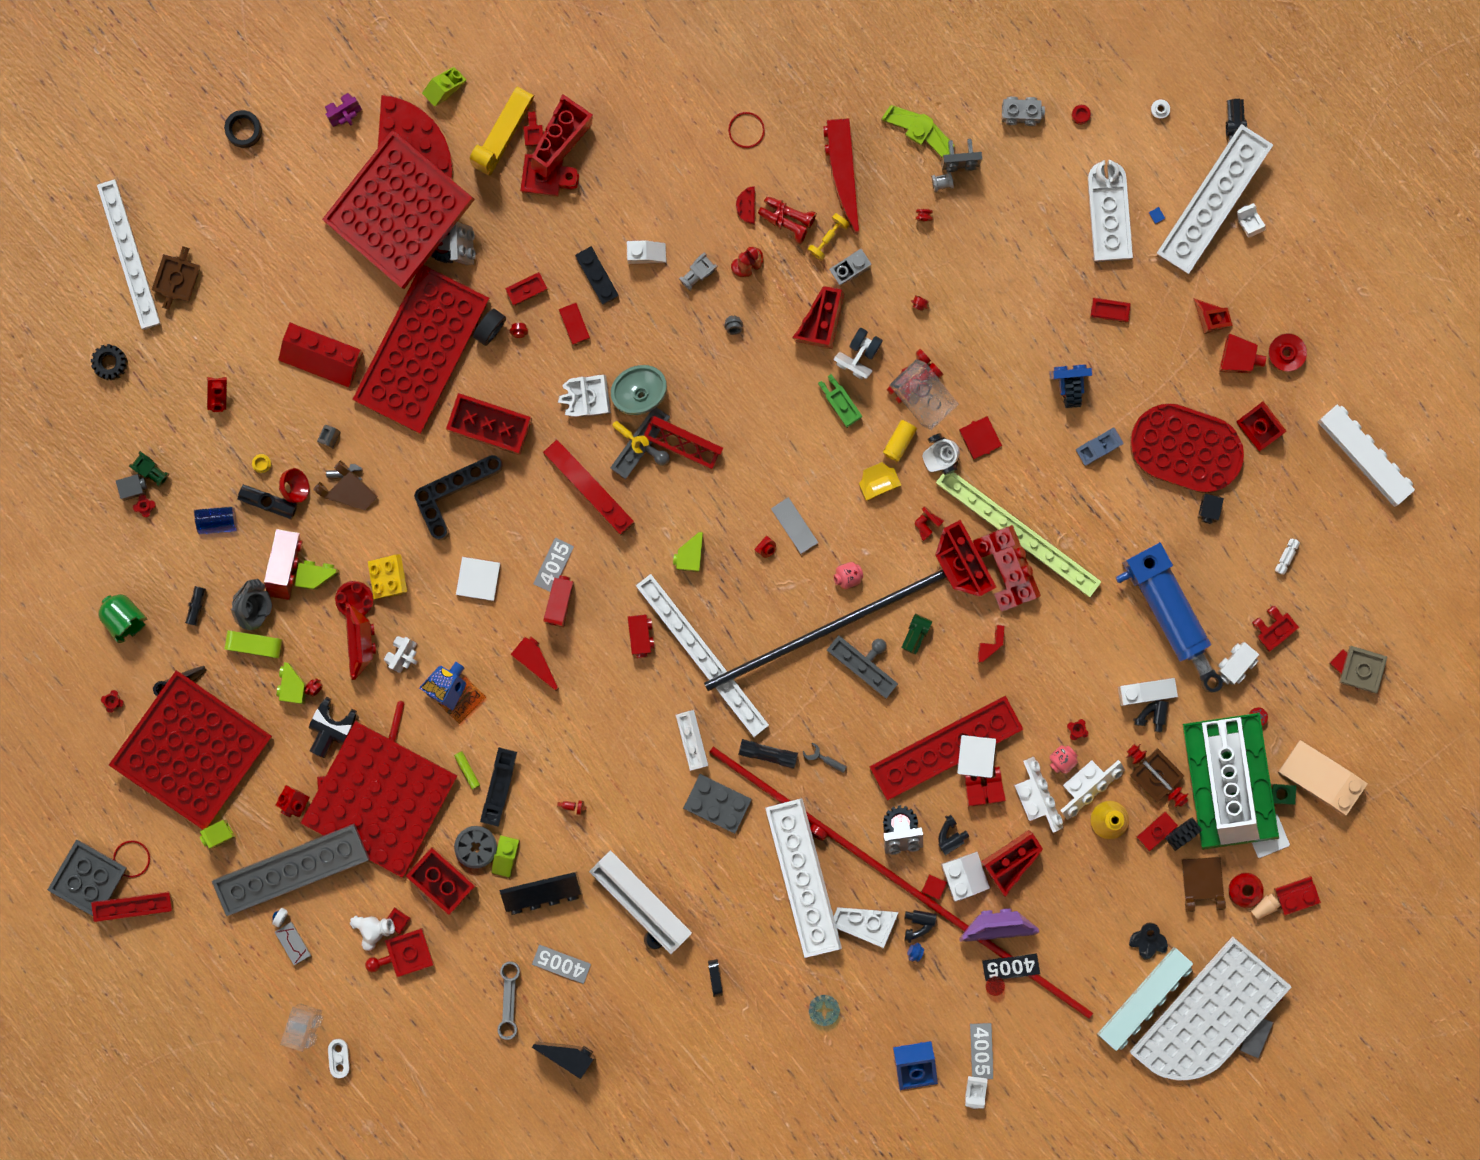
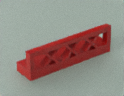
(685, 435)

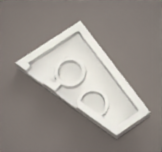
(866, 924)

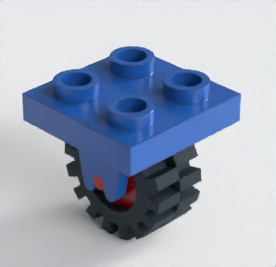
(1071, 383)

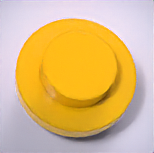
(261, 463)

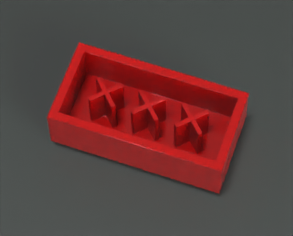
(489, 424)

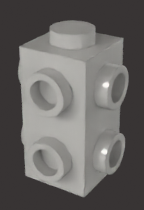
(1022, 111)

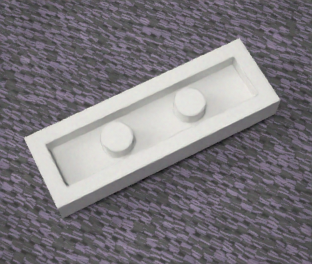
(691, 740)

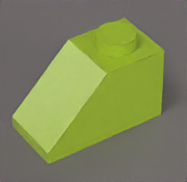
(689, 554)

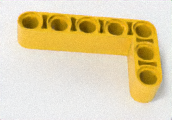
(487, 156)

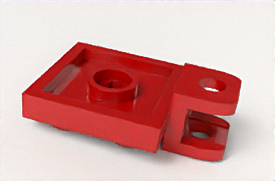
(550, 185)

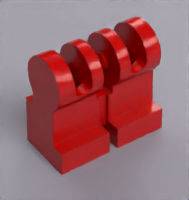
(992, 791)

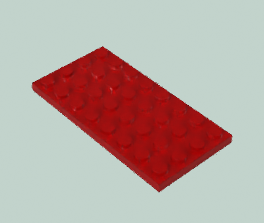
(421, 349)

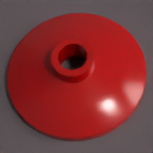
(1296, 348)

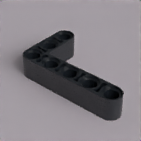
(451, 488)

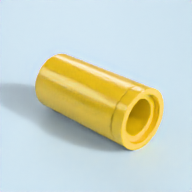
(899, 440)

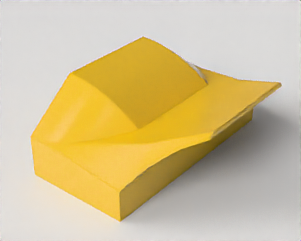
(878, 480)

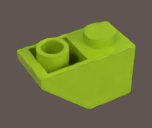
(443, 86)
(314, 576)
(292, 685)
(216, 834)

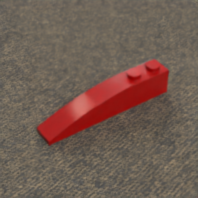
(842, 169)
(589, 487)

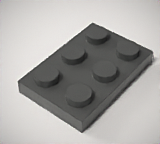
(717, 803)

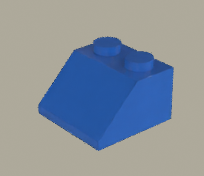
(915, 1065)

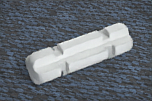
(1287, 556)

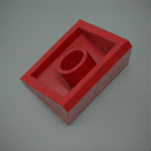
(1261, 426)

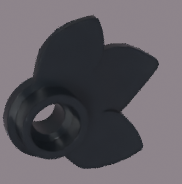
(1148, 943)

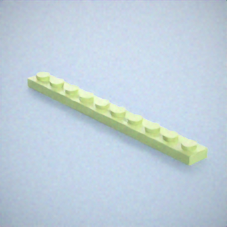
(1028, 538)

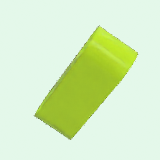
(253, 644)

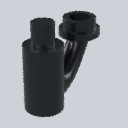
(1160, 715)
(953, 842)
(921, 918)

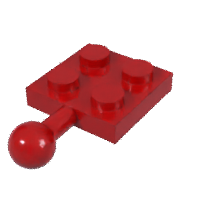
(406, 953)

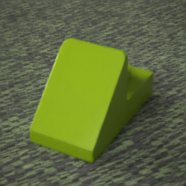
(505, 856)

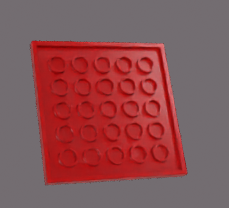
(398, 209)
(190, 750)
(384, 792)

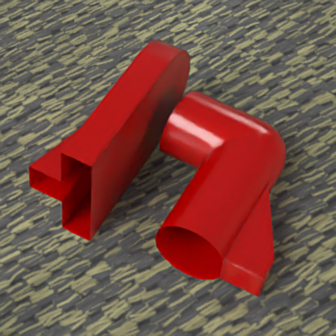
(923, 528)
(566, 805)

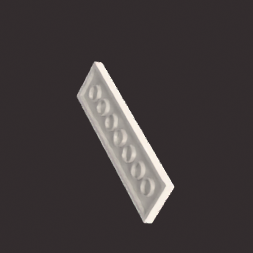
(1214, 199)
(803, 878)

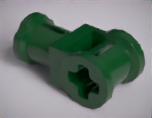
(146, 467)

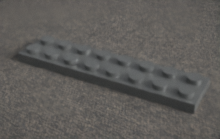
(290, 869)

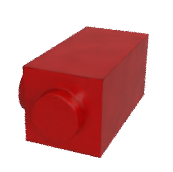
(639, 635)

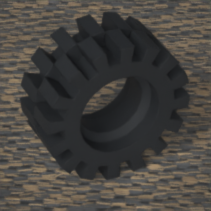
(109, 373)
(1183, 834)

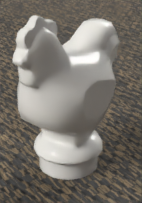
(372, 930)

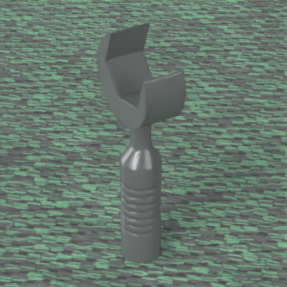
(827, 760)

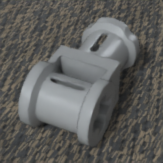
(698, 271)

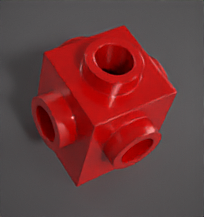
(292, 801)

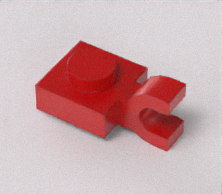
(533, 132)

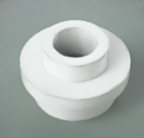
(1160, 115)

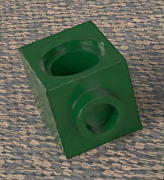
(1290, 791)

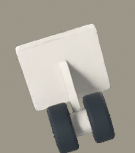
(865, 343)

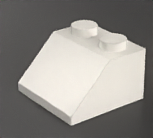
(965, 876)

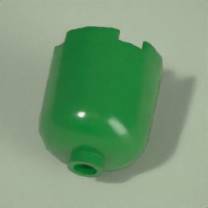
(121, 617)

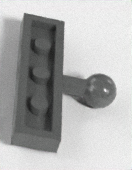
(629, 458)
(862, 665)

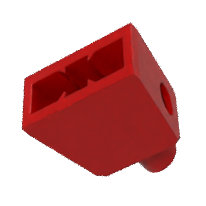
(1240, 356)

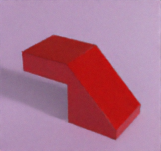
(986, 650)

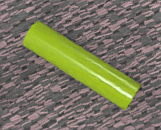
(467, 770)

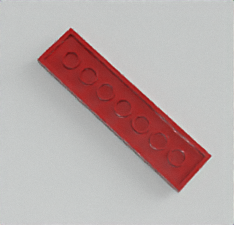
(942, 748)

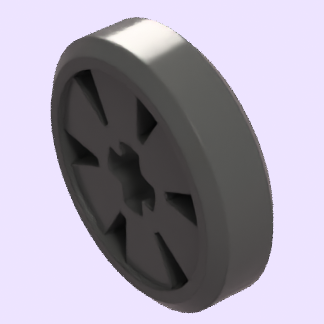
(464, 844)

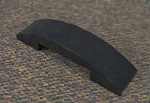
(499, 786)

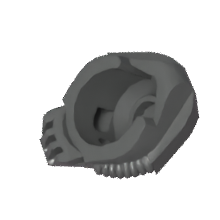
(251, 605)

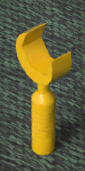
(635, 440)

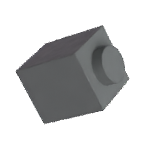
(131, 487)

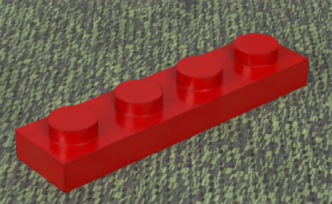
(131, 906)

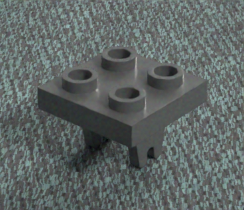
(969, 160)

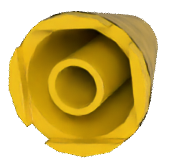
(1102, 816)

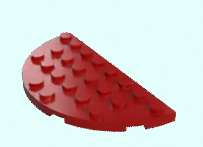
(416, 129)

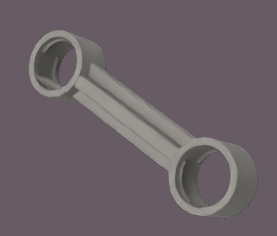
(508, 1000)

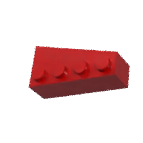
(561, 135)

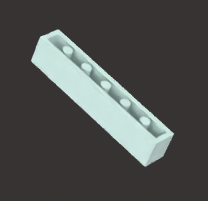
(1145, 999)

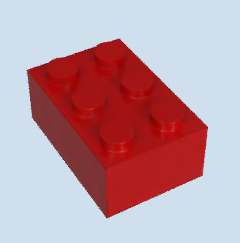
(441, 880)

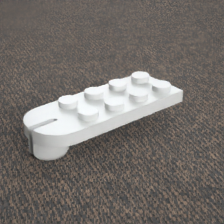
(1109, 213)

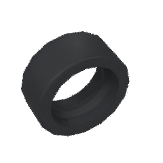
(238, 115)
(489, 327)

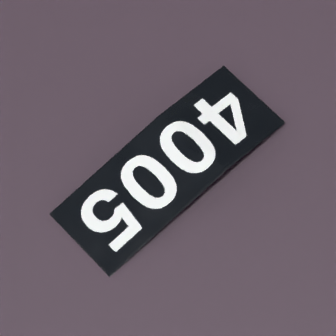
(1011, 966)

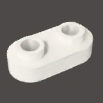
(337, 1058)

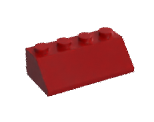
(319, 355)

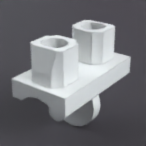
(403, 656)

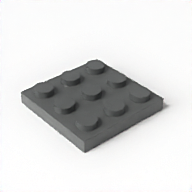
(86, 877)

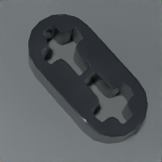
(715, 978)

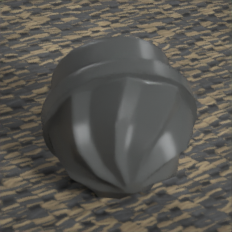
(733, 325)

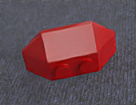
(962, 561)
(358, 640)

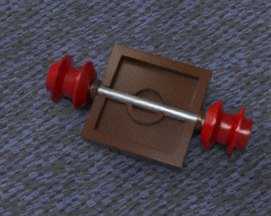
(1157, 775)

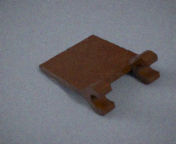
(1203, 881)

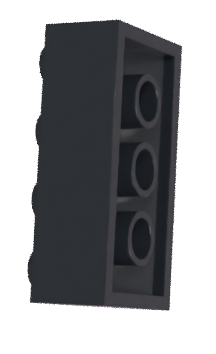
(541, 892)

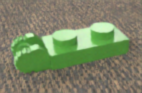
(841, 402)

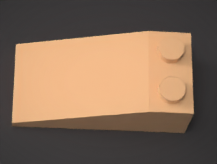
(1323, 778)

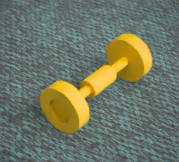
(840, 221)

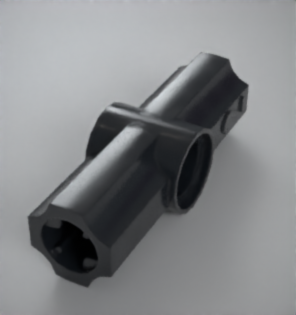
(1235, 116)
(255, 497)

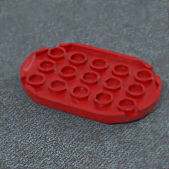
(1186, 448)

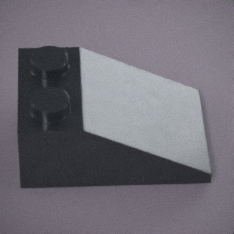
(570, 1057)

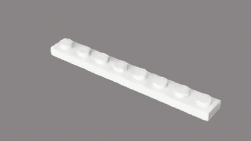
(128, 254)

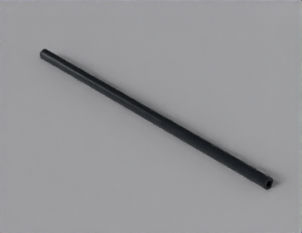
(824, 630)

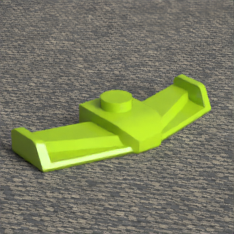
(919, 128)

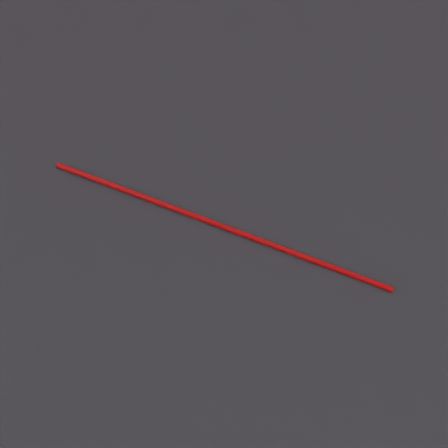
(896, 879)

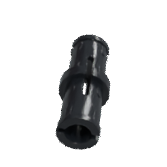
(195, 606)

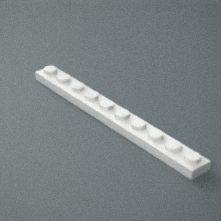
(701, 654)

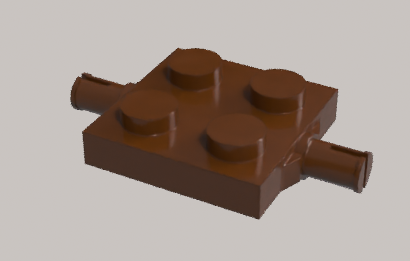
(176, 278)

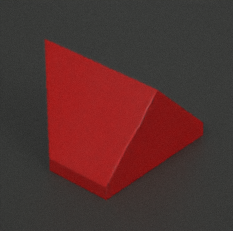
(1212, 316)

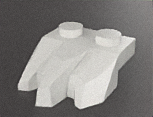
(586, 396)

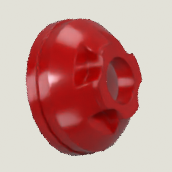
(298, 485)
(1236, 886)

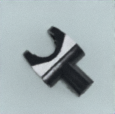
(328, 729)

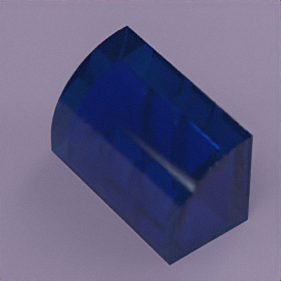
(215, 520)

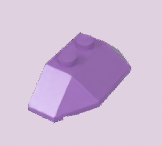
(998, 925)

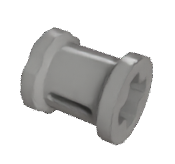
(942, 181)

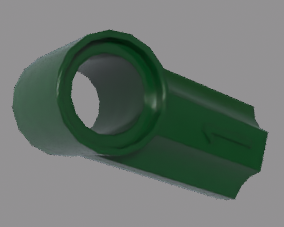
(917, 630)

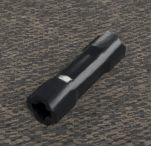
(766, 753)

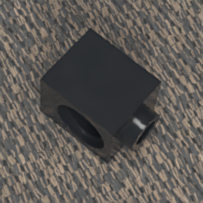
(1210, 508)

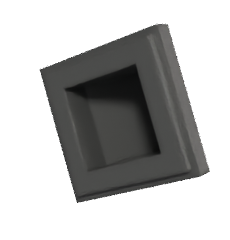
(328, 436)

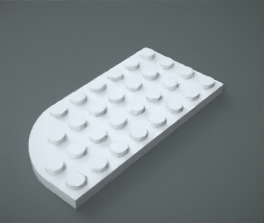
(1211, 1015)

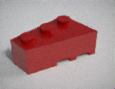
(1012, 860)

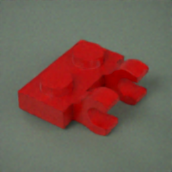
(1276, 632)

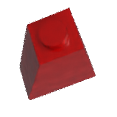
(558, 601)

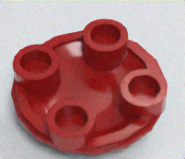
(356, 594)

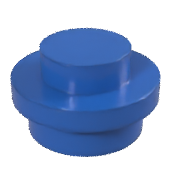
(915, 952)

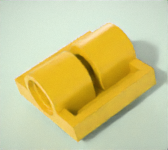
(387, 576)

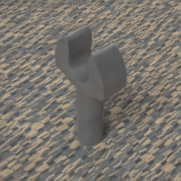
(335, 474)

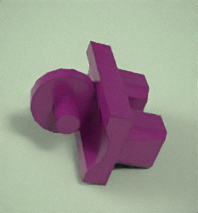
(343, 112)

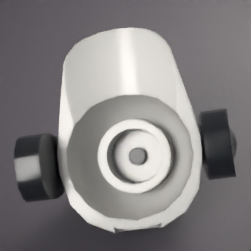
(941, 455)

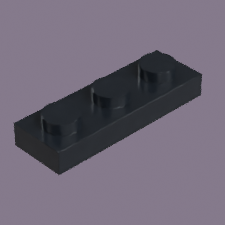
(596, 275)

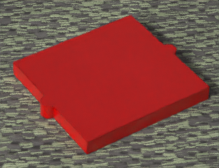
(980, 437)

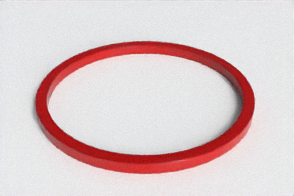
(736, 116)
(145, 848)

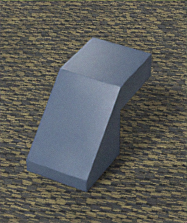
(1099, 446)

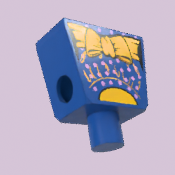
(445, 685)

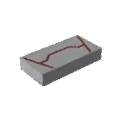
(293, 943)

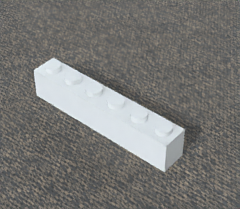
(1366, 455)
(640, 902)

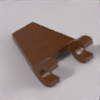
(348, 490)

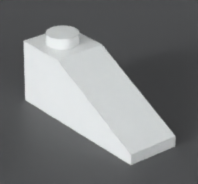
(1147, 691)

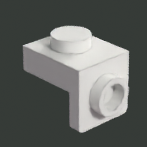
(1250, 220)
(975, 1092)

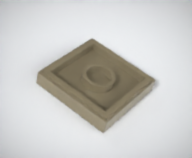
(1363, 669)

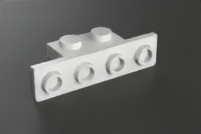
(1088, 784)
(1036, 796)

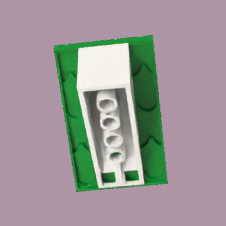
(1231, 781)

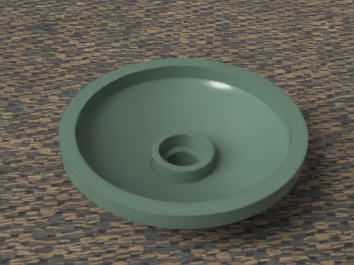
(636, 383)

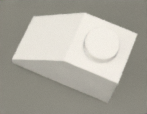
(646, 252)

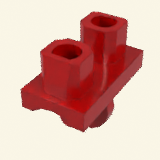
(216, 394)

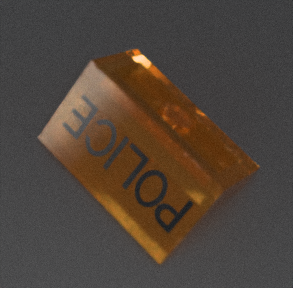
(468, 701)

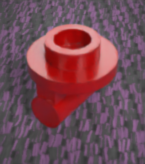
(766, 547)

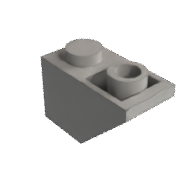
(851, 267)

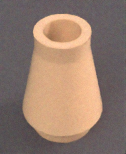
(1267, 906)

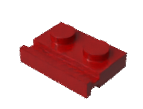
(1297, 895)

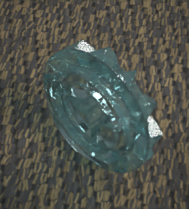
(817, 1016)

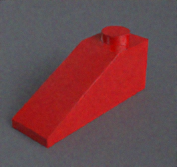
(532, 657)

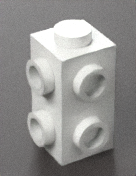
(1233, 669)

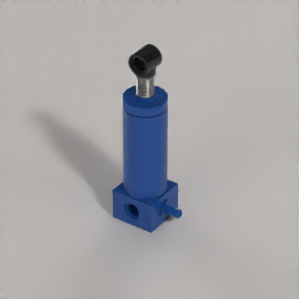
(1171, 609)

